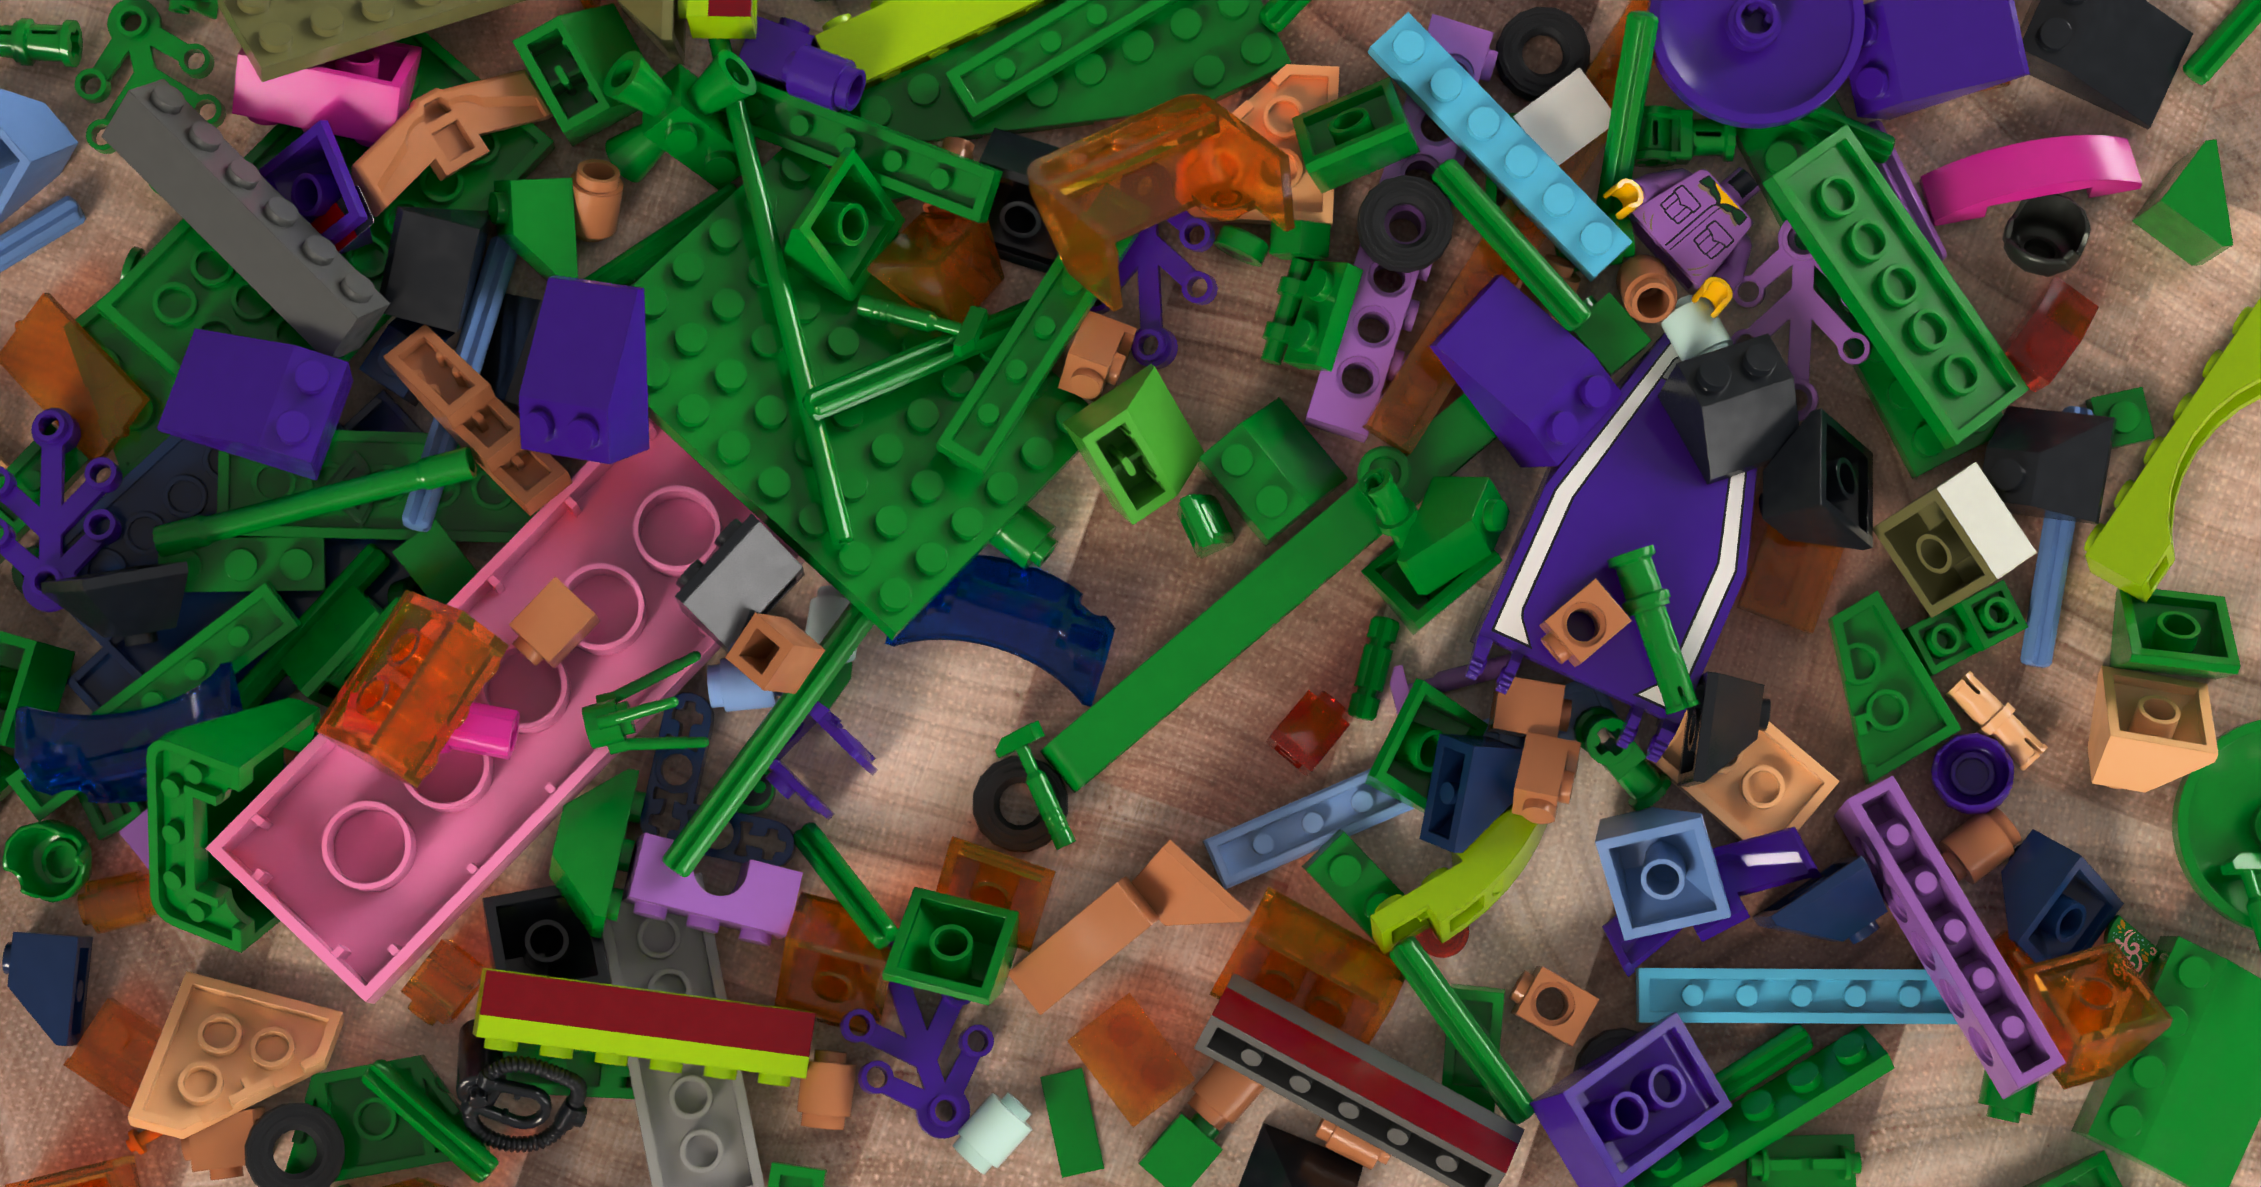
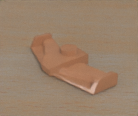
(445, 133)

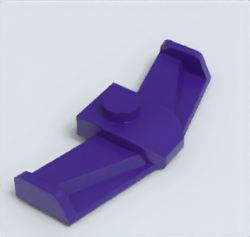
(1744, 869)

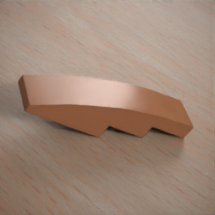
(476, 418)

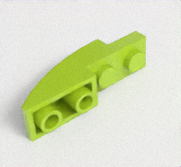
(1460, 895)

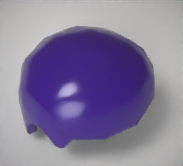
(1972, 773)

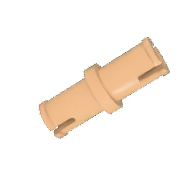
(1996, 720)

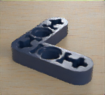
(682, 812)

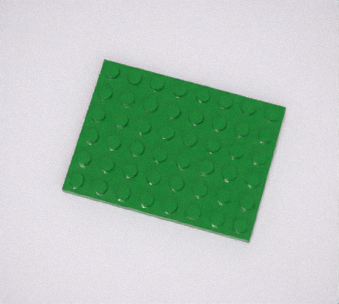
(731, 404)

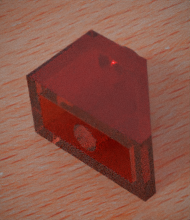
(2049, 333)
(1309, 731)

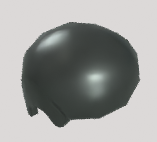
(2046, 234)

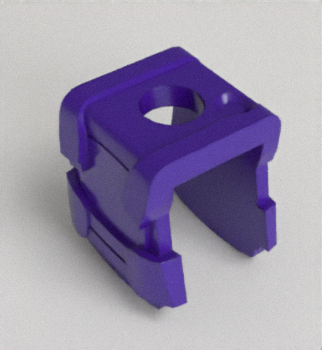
(788, 783)

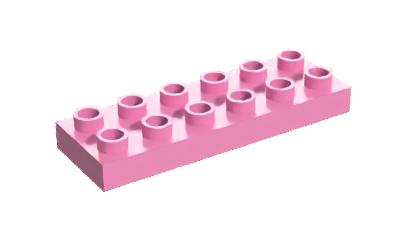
(386, 867)

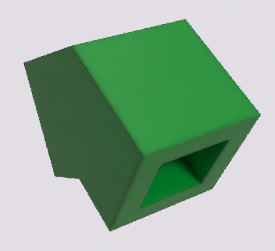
(1306, 241)

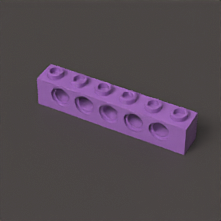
(1949, 938)

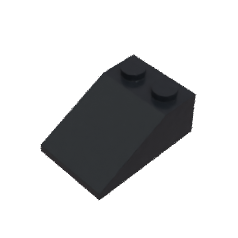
(2106, 52)

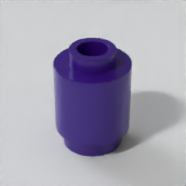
(823, 78)

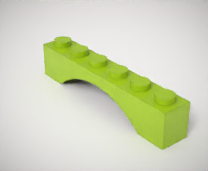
(2138, 540)

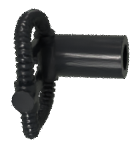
(482, 1080)

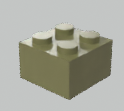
(1954, 540)

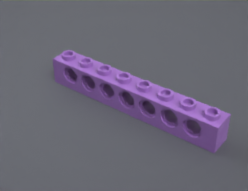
(1332, 405)

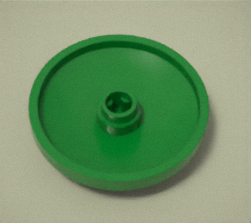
(2220, 817)

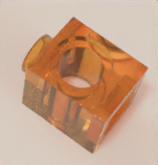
(444, 983)

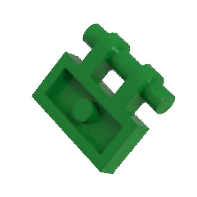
(1322, 317)

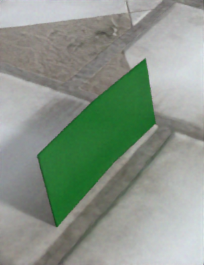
(1072, 1122)

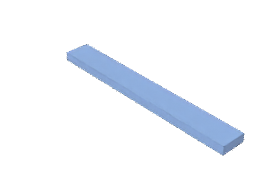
(1347, 806)

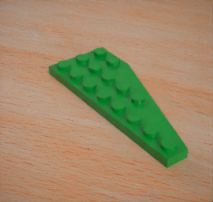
(1180, 51)

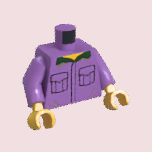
(1693, 227)

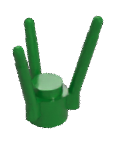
(611, 721)

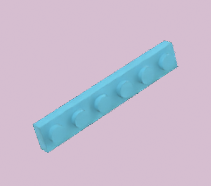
(1499, 147)
(1790, 996)

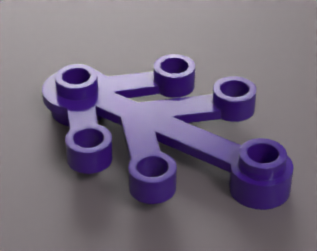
(1147, 256)
(55, 516)
(921, 1050)

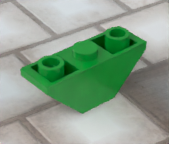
(594, 847)

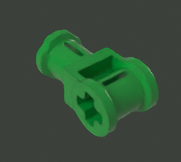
(1675, 137)
(1626, 765)

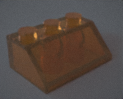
(412, 687)
(1314, 966)

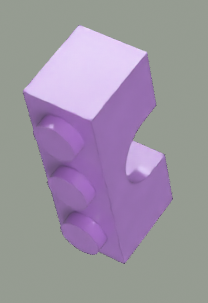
(757, 906)

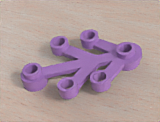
(1799, 306)

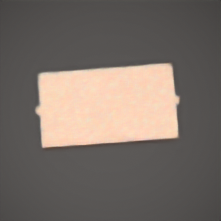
(71, 372)

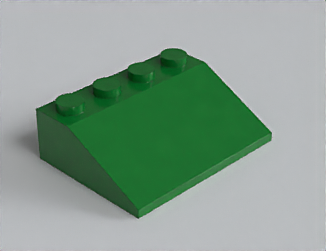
(2196, 1088)

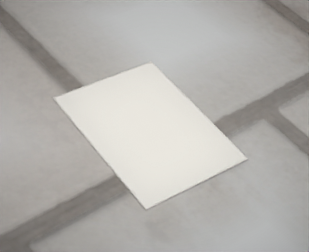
(1566, 117)

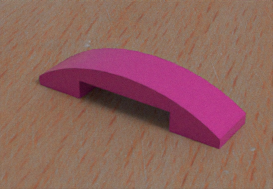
(2029, 171)

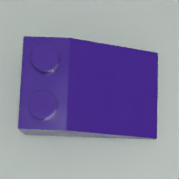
(1933, 53)
(587, 373)
(1525, 374)
(258, 400)
(1631, 1105)

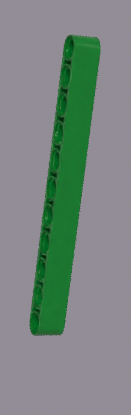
(1253, 606)

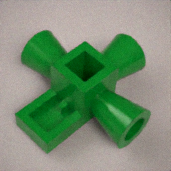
(678, 116)

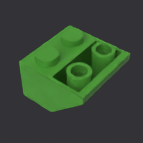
(1136, 444)

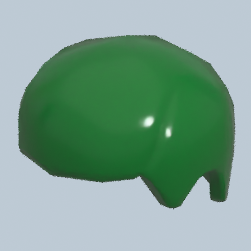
(49, 860)

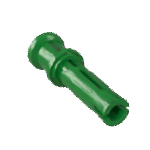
(35, 42)
(1647, 604)

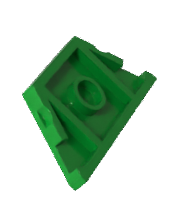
(373, 1133)

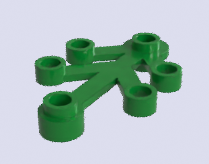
(139, 46)

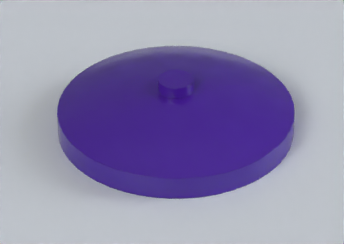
(1757, 58)

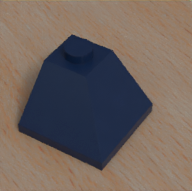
(2054, 899)
(1830, 907)

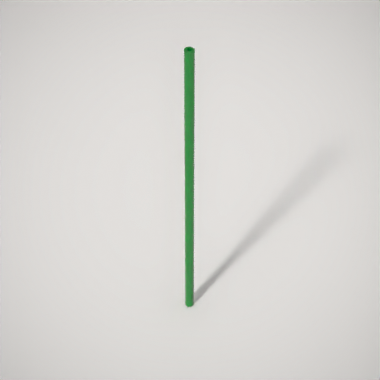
(786, 312)

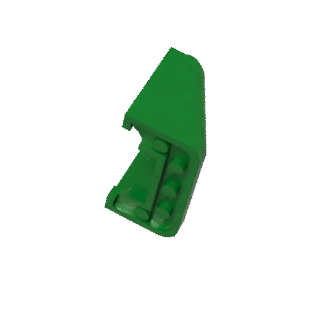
(194, 790)

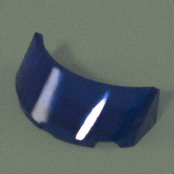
(1023, 615)
(109, 751)

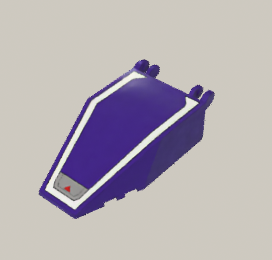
(1611, 495)

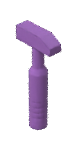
(1444, 680)

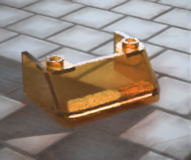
(1148, 172)

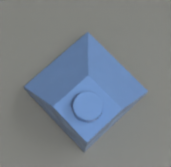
(31, 149)
(1660, 871)

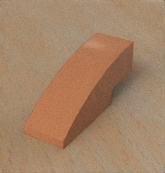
(1083, 945)

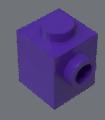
(772, 46)

